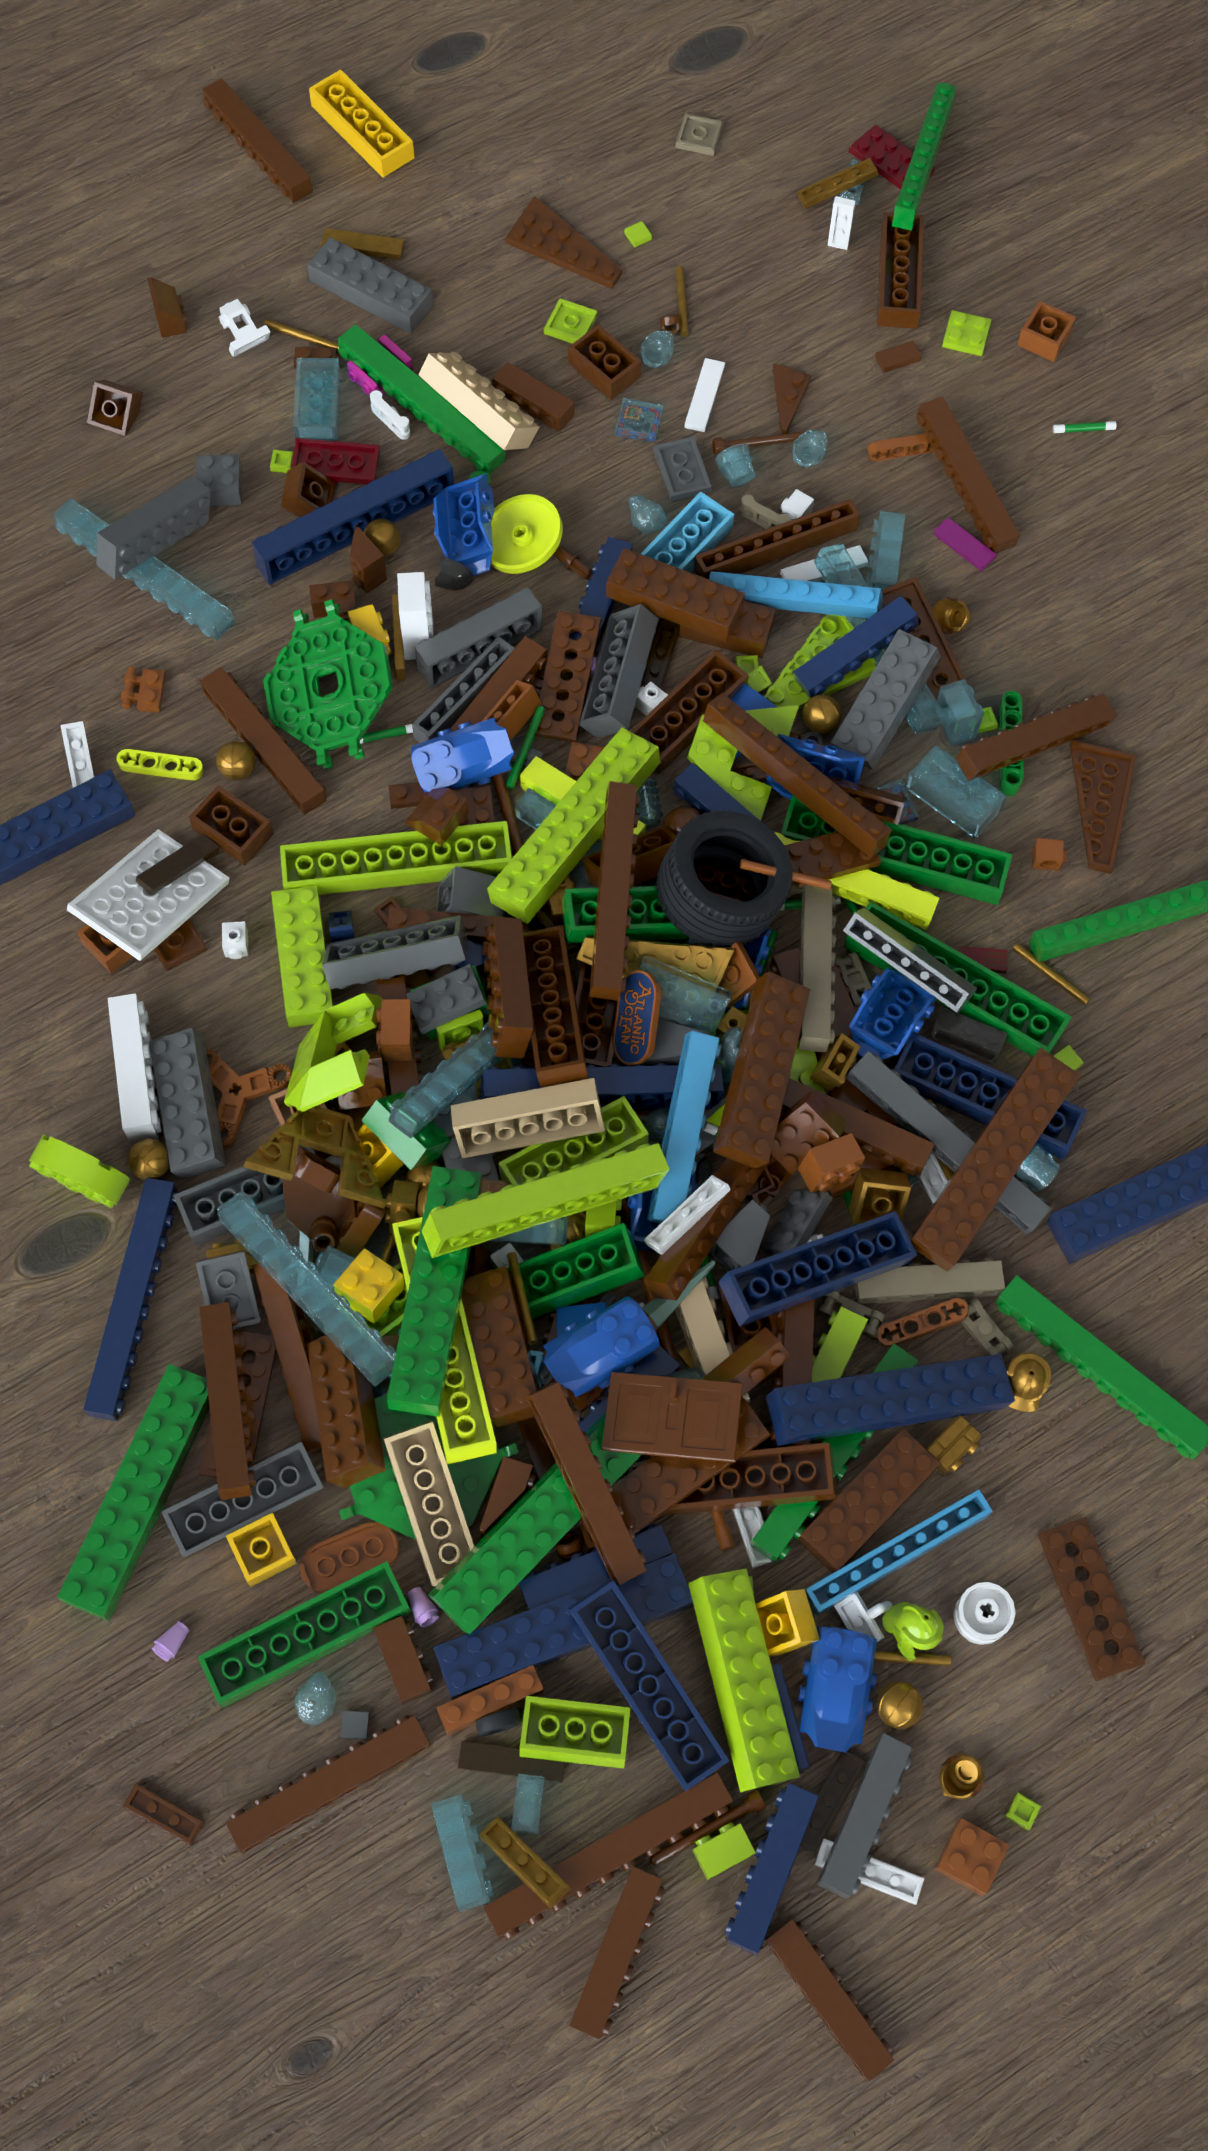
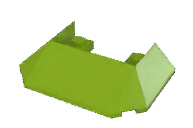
(316, 1072)

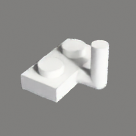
(859, 1618)

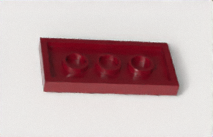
(886, 153)
(338, 460)

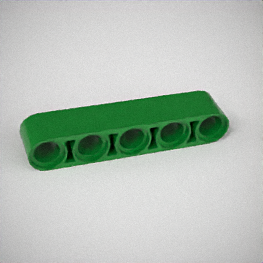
(1012, 715)

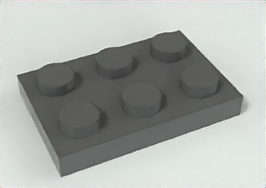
(682, 468)
(446, 999)
(796, 1221)
(229, 1280)

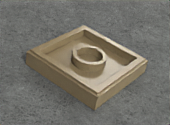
(699, 134)

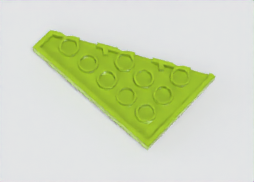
(788, 692)

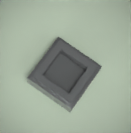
(354, 1725)

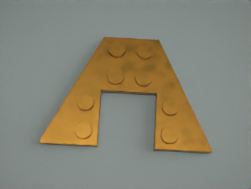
(328, 1133)

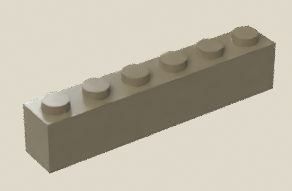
(933, 1283)

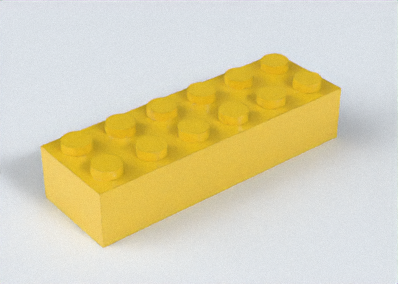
(361, 123)

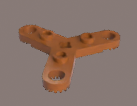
(252, 1084)

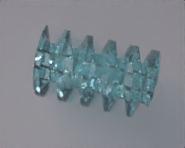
(649, 808)

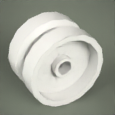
(969, 1613)

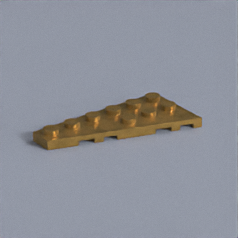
(697, 960)

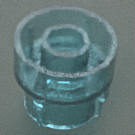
(736, 464)
(1037, 1168)

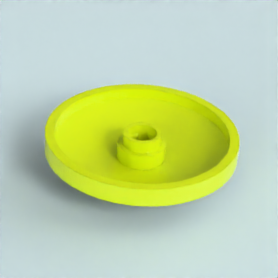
(524, 533)

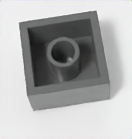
(222, 476)

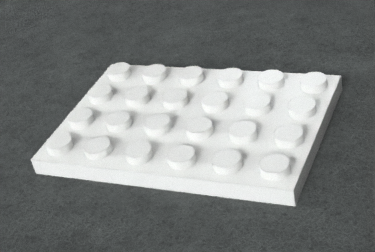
(132, 916)

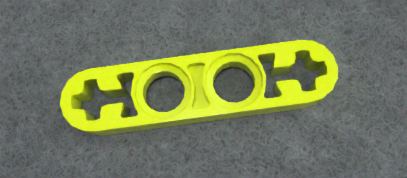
(161, 761)

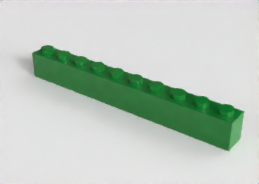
(924, 156)
(420, 399)
(1120, 921)
(1104, 1367)
(788, 1519)

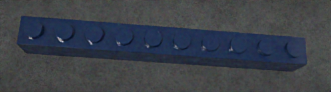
(131, 1300)

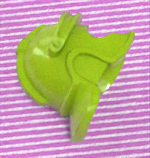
(913, 1627)

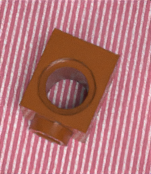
(1048, 854)

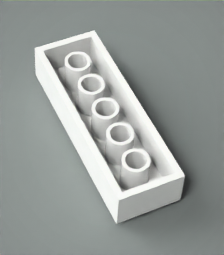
(133, 1068)

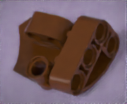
(318, 1210)

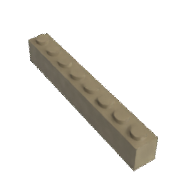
(815, 967)

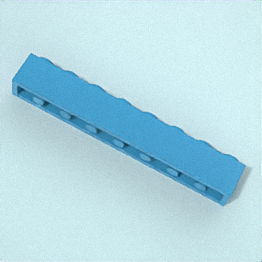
(805, 595)
(684, 1123)
(897, 1552)

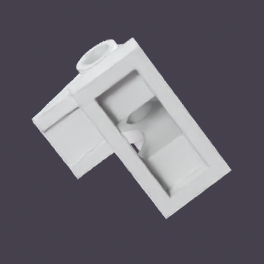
(245, 337)

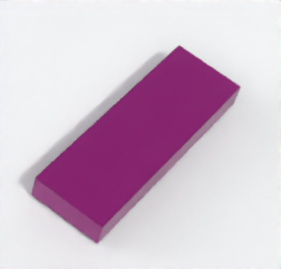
(964, 544)

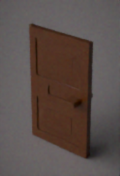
(672, 1417)

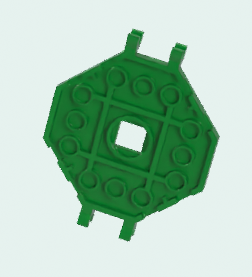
(294, 688)
(380, 1494)

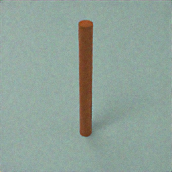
(797, 877)

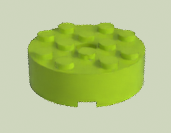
(78, 1171)

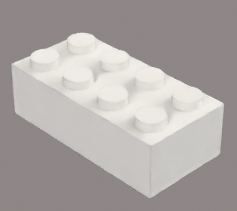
(414, 611)

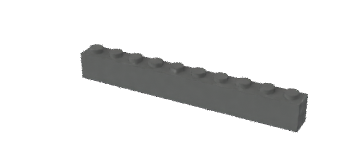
(951, 1144)

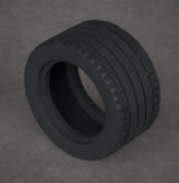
(700, 912)

